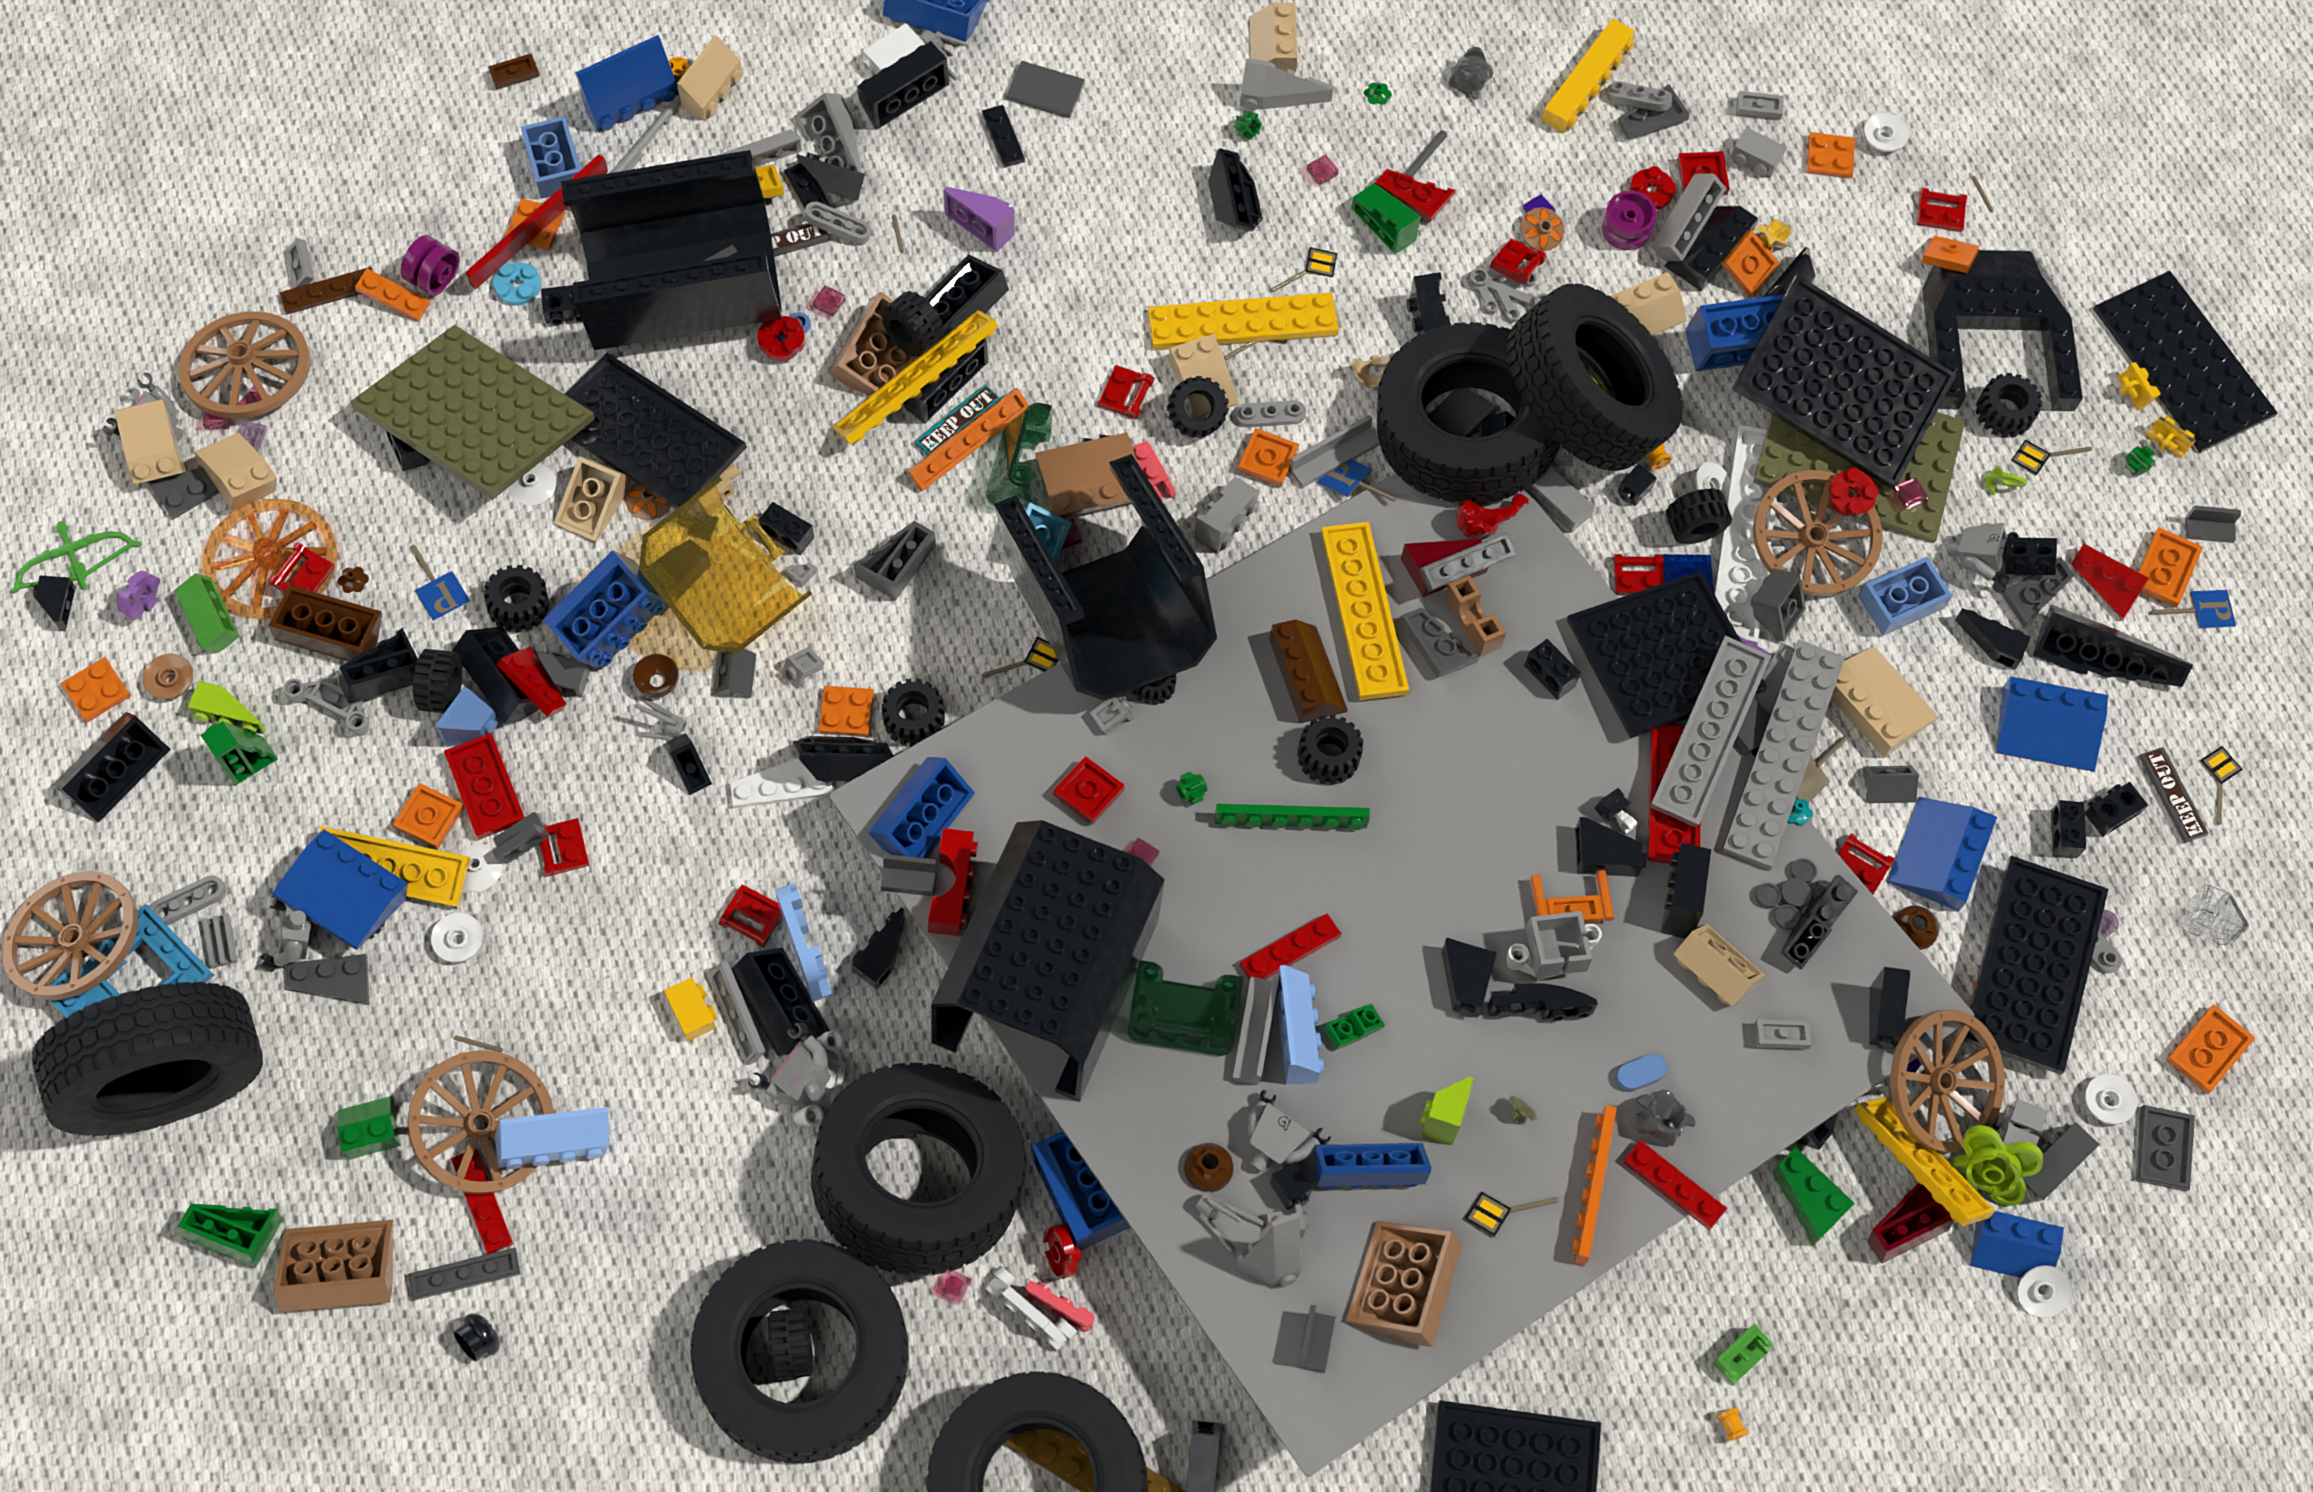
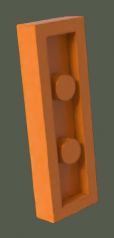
(392, 295)

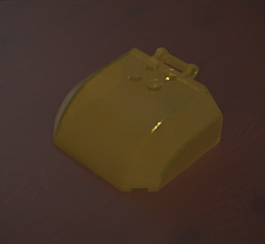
(716, 573)

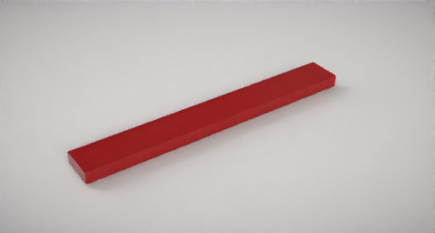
(528, 229)

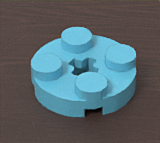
(510, 273)

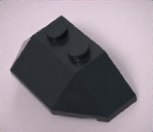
(1233, 192)
(1801, 266)
(840, 757)

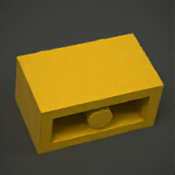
(690, 1008)

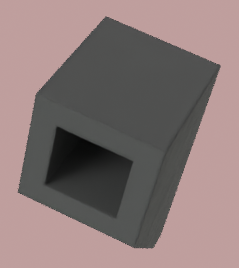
(566, 674)

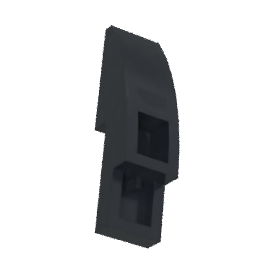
(1817, 921)
(1552, 1001)

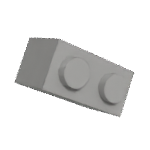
(1758, 152)

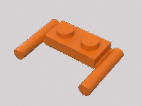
(1593, 907)

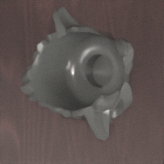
(1471, 73)
(1662, 1116)

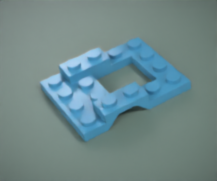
(161, 939)

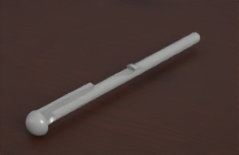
(635, 154)

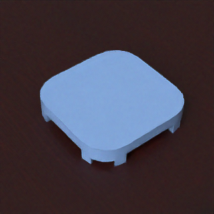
(808, 958)

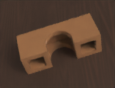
(1482, 630)

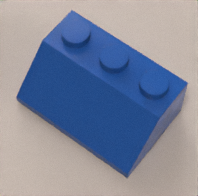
(2015, 1244)

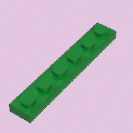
(1300, 816)

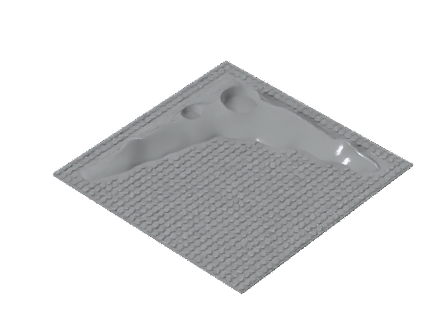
(1467, 800)

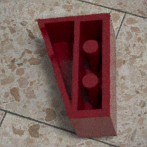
(1422, 554)
(1909, 1224)

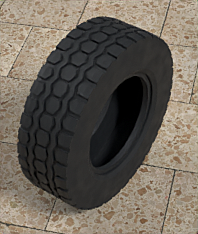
(1565, 399)
(1447, 463)
(146, 1058)
(903, 1232)
(753, 1290)
(1032, 1403)

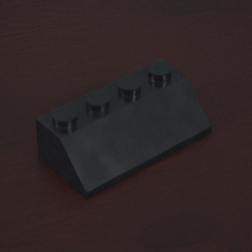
(903, 84)
(1713, 244)
(966, 289)
(950, 381)
(479, 655)
(112, 766)
(777, 997)

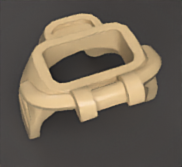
(1362, 368)

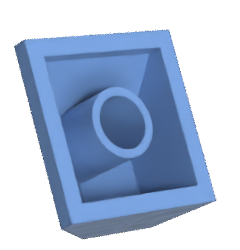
(466, 719)

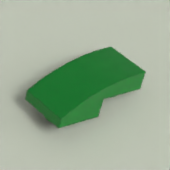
(1354, 1026)

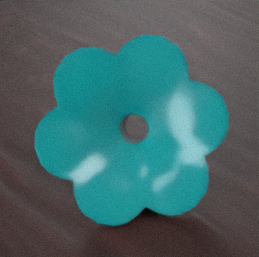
(1800, 813)

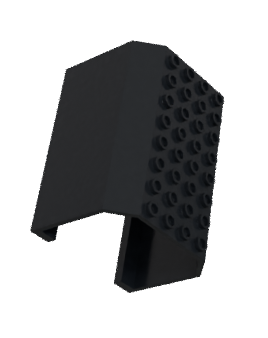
(649, 244)
(1125, 613)
(1052, 946)

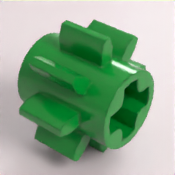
(1247, 124)
(2140, 460)
(1191, 788)

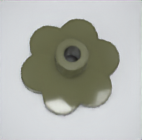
(1521, 1110)

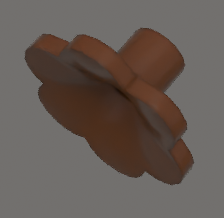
(353, 579)

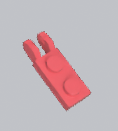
(1152, 468)
(1059, 1306)

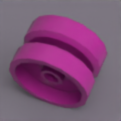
(1629, 220)
(429, 265)

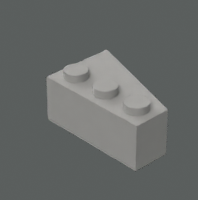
(1226, 514)

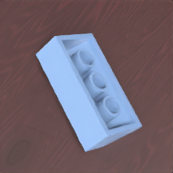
(1297, 1027)
(552, 1137)

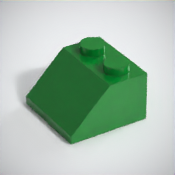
(367, 1128)

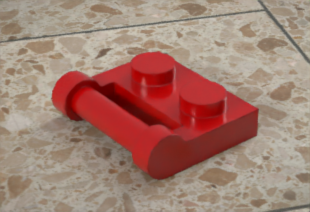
(1941, 216)
(1512, 256)
(1118, 390)
(311, 574)
(1634, 581)
(570, 845)
(1868, 874)
(755, 907)

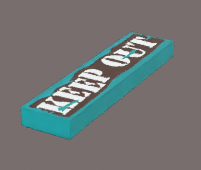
(957, 419)

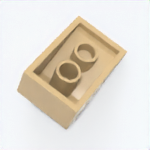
(1203, 359)
(149, 441)
(237, 471)
(591, 498)

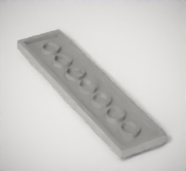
(1710, 731)

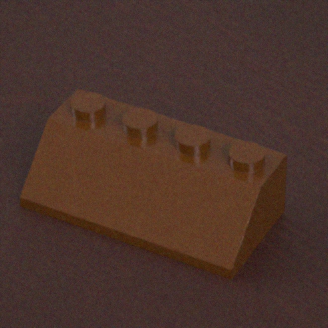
(325, 624)
(1306, 670)

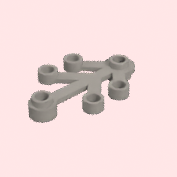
(1504, 291)

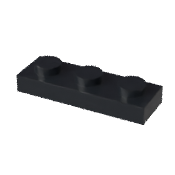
(1003, 136)

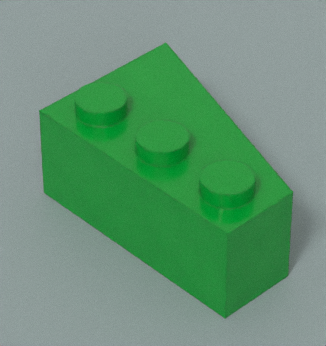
(1387, 217)
(238, 750)
(1811, 1194)
(231, 1231)

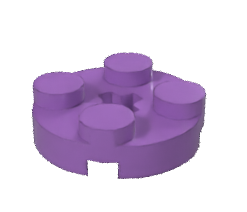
(139, 595)

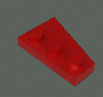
(1419, 197)
(2110, 579)
(531, 678)

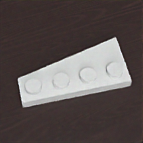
(778, 784)

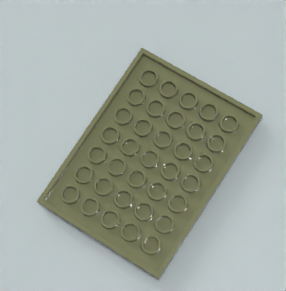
(472, 411)
(1932, 464)

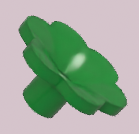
(1377, 93)

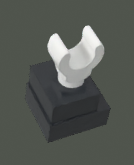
(1614, 806)

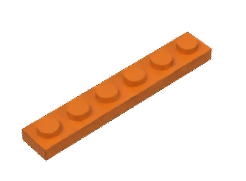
(967, 439)
(1591, 1195)

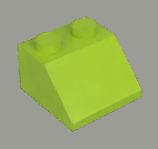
(1445, 1113)

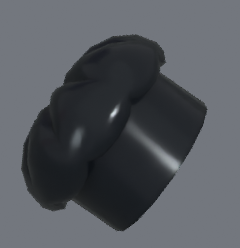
(477, 1337)

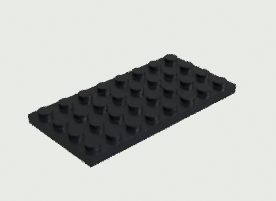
(2185, 360)
(651, 433)
(2037, 963)

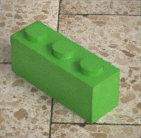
(206, 613)

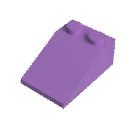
(981, 215)

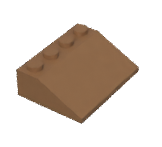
(869, 354)
(1080, 478)
(335, 1267)
(1405, 1282)

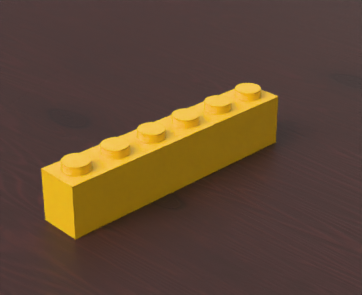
(1588, 76)

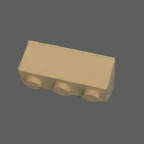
(1275, 36)
(709, 79)
(1654, 303)
(1718, 965)

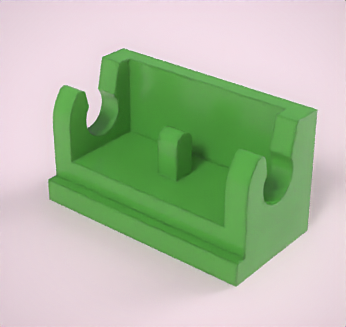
(1743, 1354)

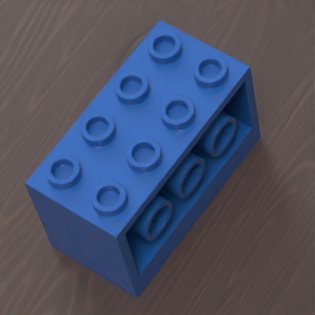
(1728, 331)
(605, 611)
(1071, 1197)

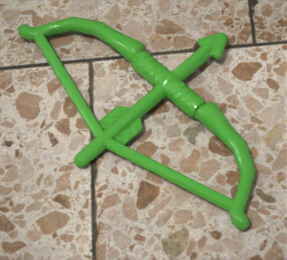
(76, 569)

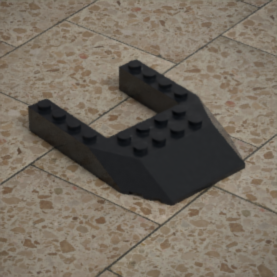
(2001, 294)

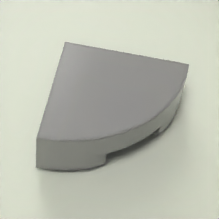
(800, 573)

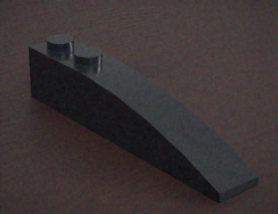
(2097, 648)

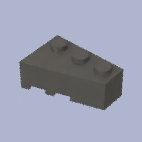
(897, 561)
(2061, 1159)

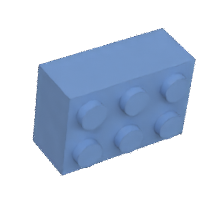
(551, 153)
(1905, 596)

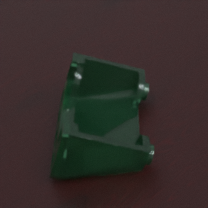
(1024, 431)
(1183, 1013)

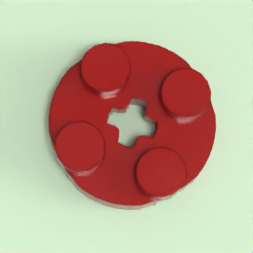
(1654, 177)
(789, 347)
(1861, 484)
(1062, 1253)

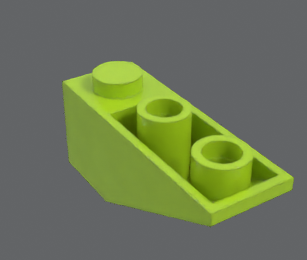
(216, 703)

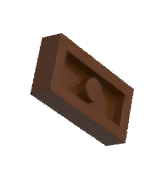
(513, 71)

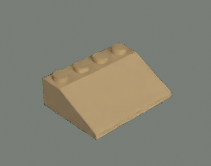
(1880, 701)

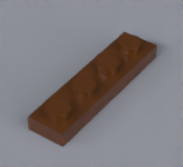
(321, 292)

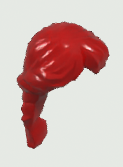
(1481, 522)

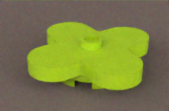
(1997, 1166)

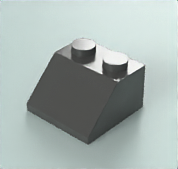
(1779, 603)

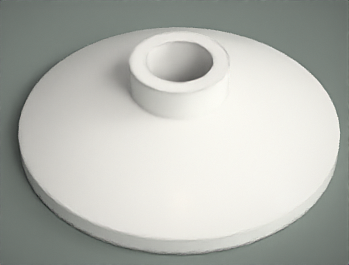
(1888, 125)
(1712, 476)
(536, 491)
(488, 870)
(456, 926)
(2121, 1094)
(2052, 1300)

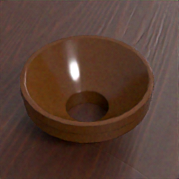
(655, 665)
(1921, 938)
(1208, 1179)

